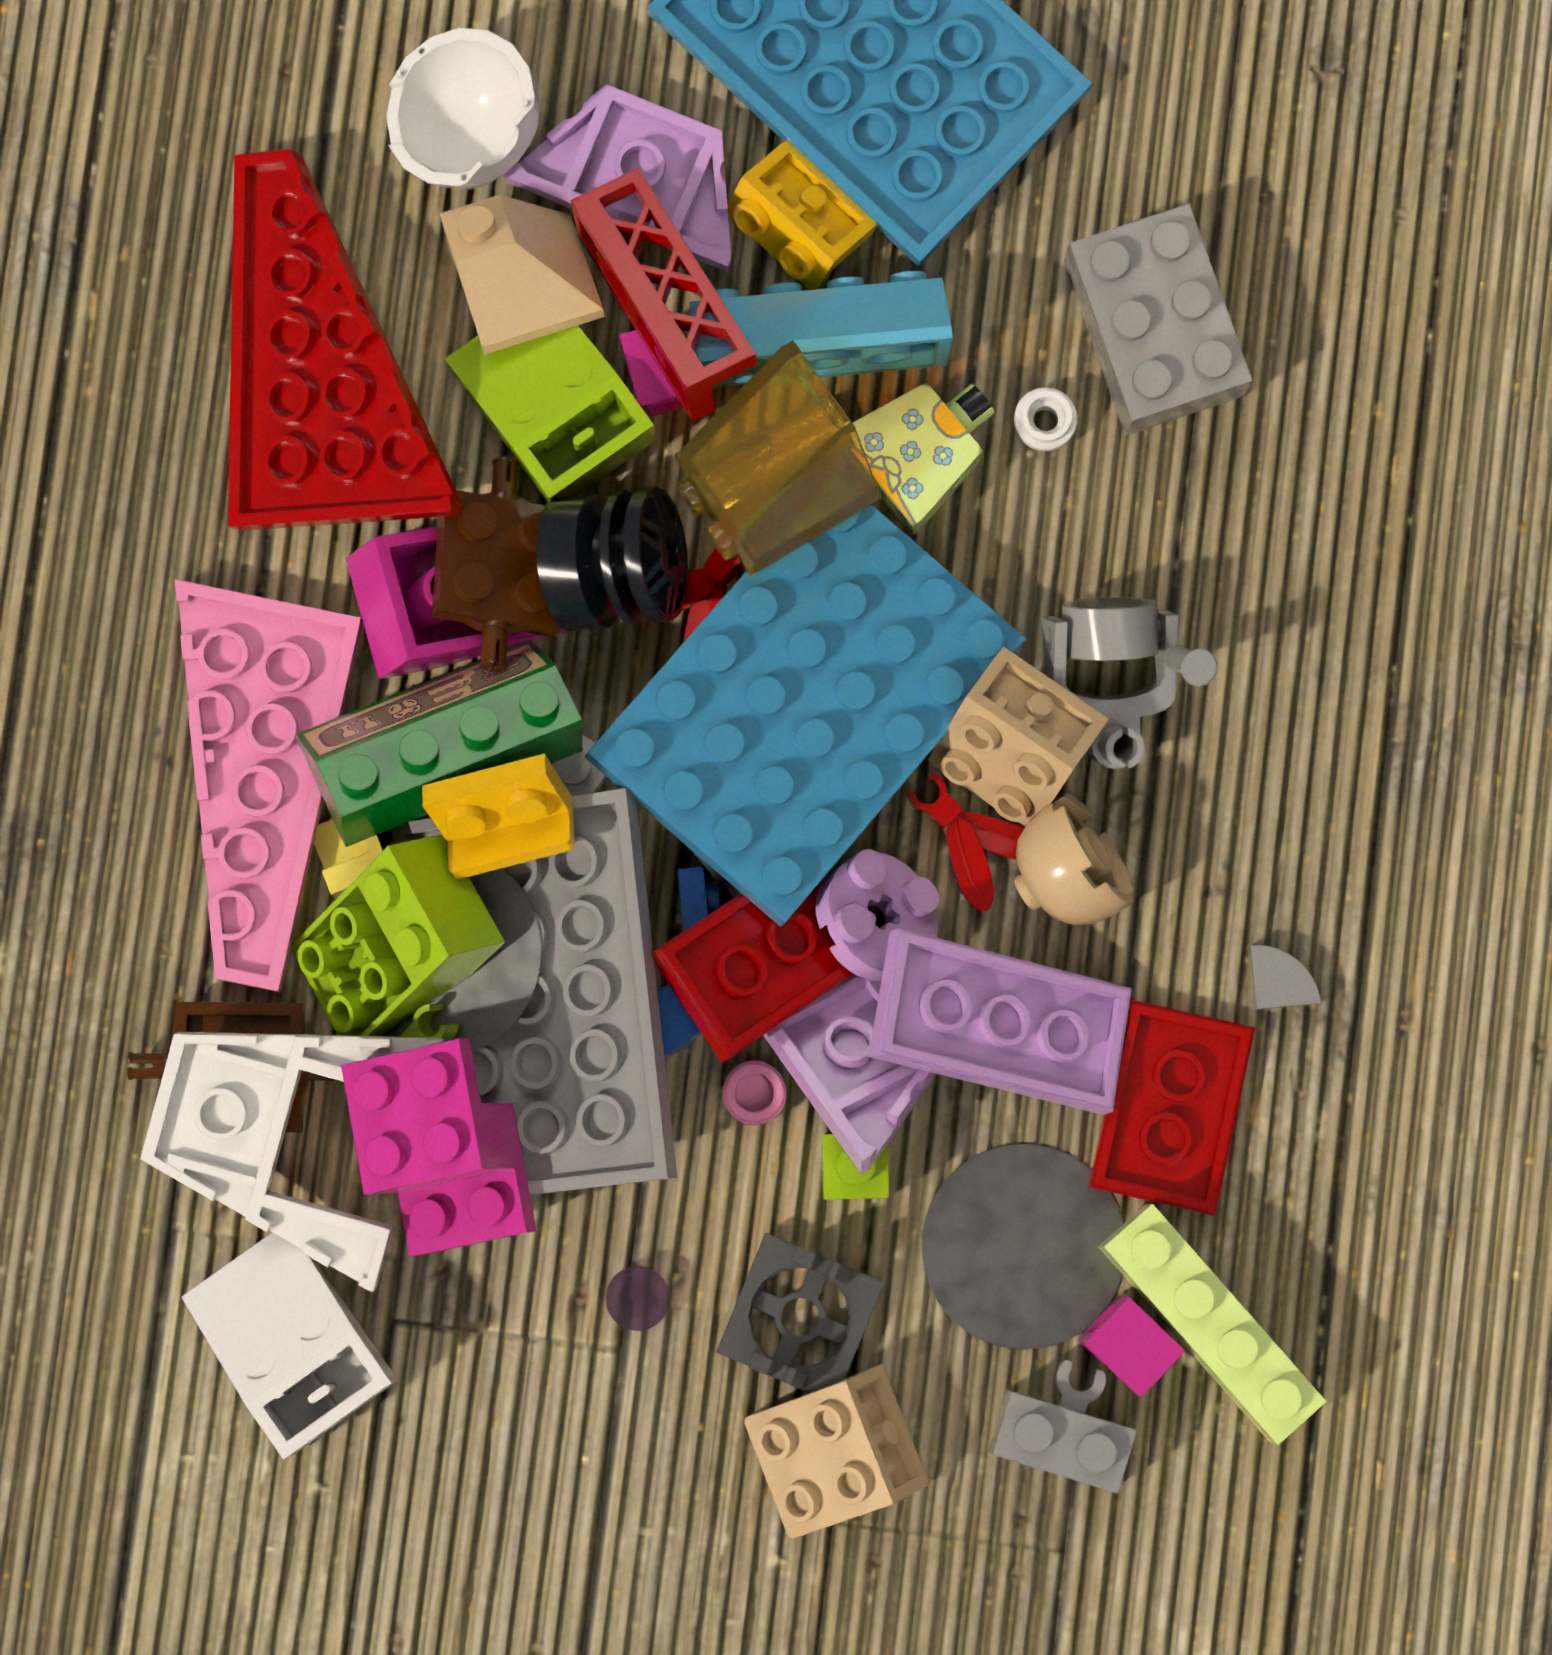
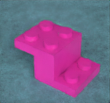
(438, 1147)

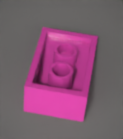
(395, 600)

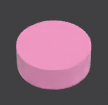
(754, 1093)

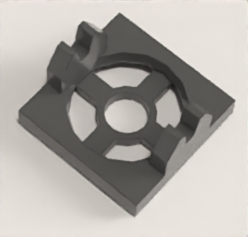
(771, 1259)

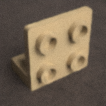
(1016, 738)
(836, 1452)

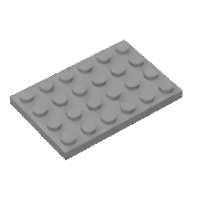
(590, 1042)

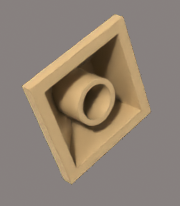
(520, 270)

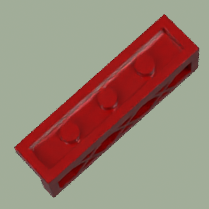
(646, 306)

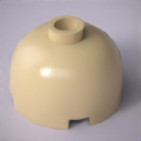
(1069, 866)

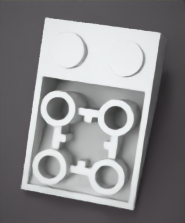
(287, 1343)

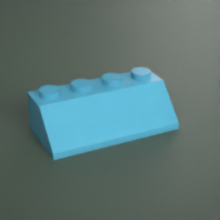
(842, 327)

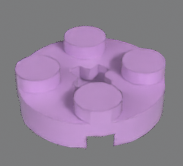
(868, 881)

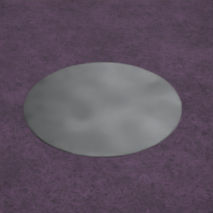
(503, 985)
(1018, 1247)

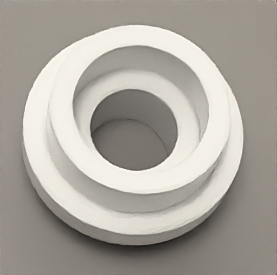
(1048, 400)

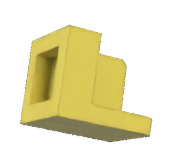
(343, 863)

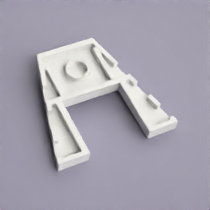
(224, 1126)

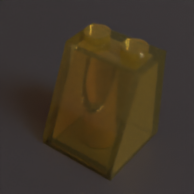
(776, 464)

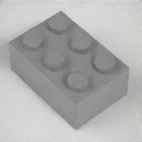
(1157, 319)

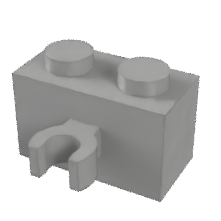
(1062, 1435)

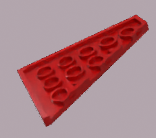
(314, 388)

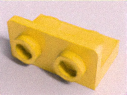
(798, 215)
(502, 815)

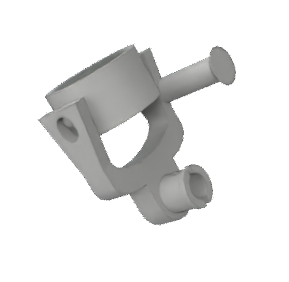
(1123, 631)

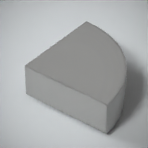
(1280, 979)

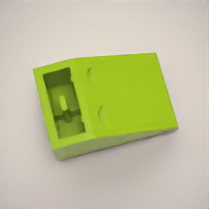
(555, 408)
(395, 939)

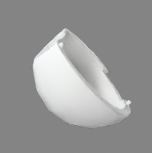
(462, 109)

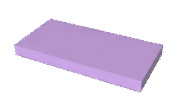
(1000, 1021)

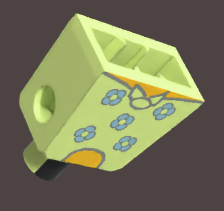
(922, 449)

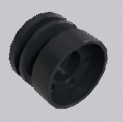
(612, 559)

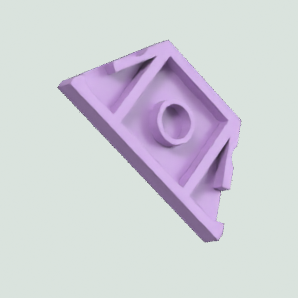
(626, 133)
(829, 1059)

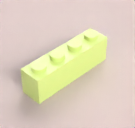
(1212, 1324)

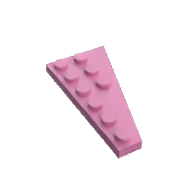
(253, 683)

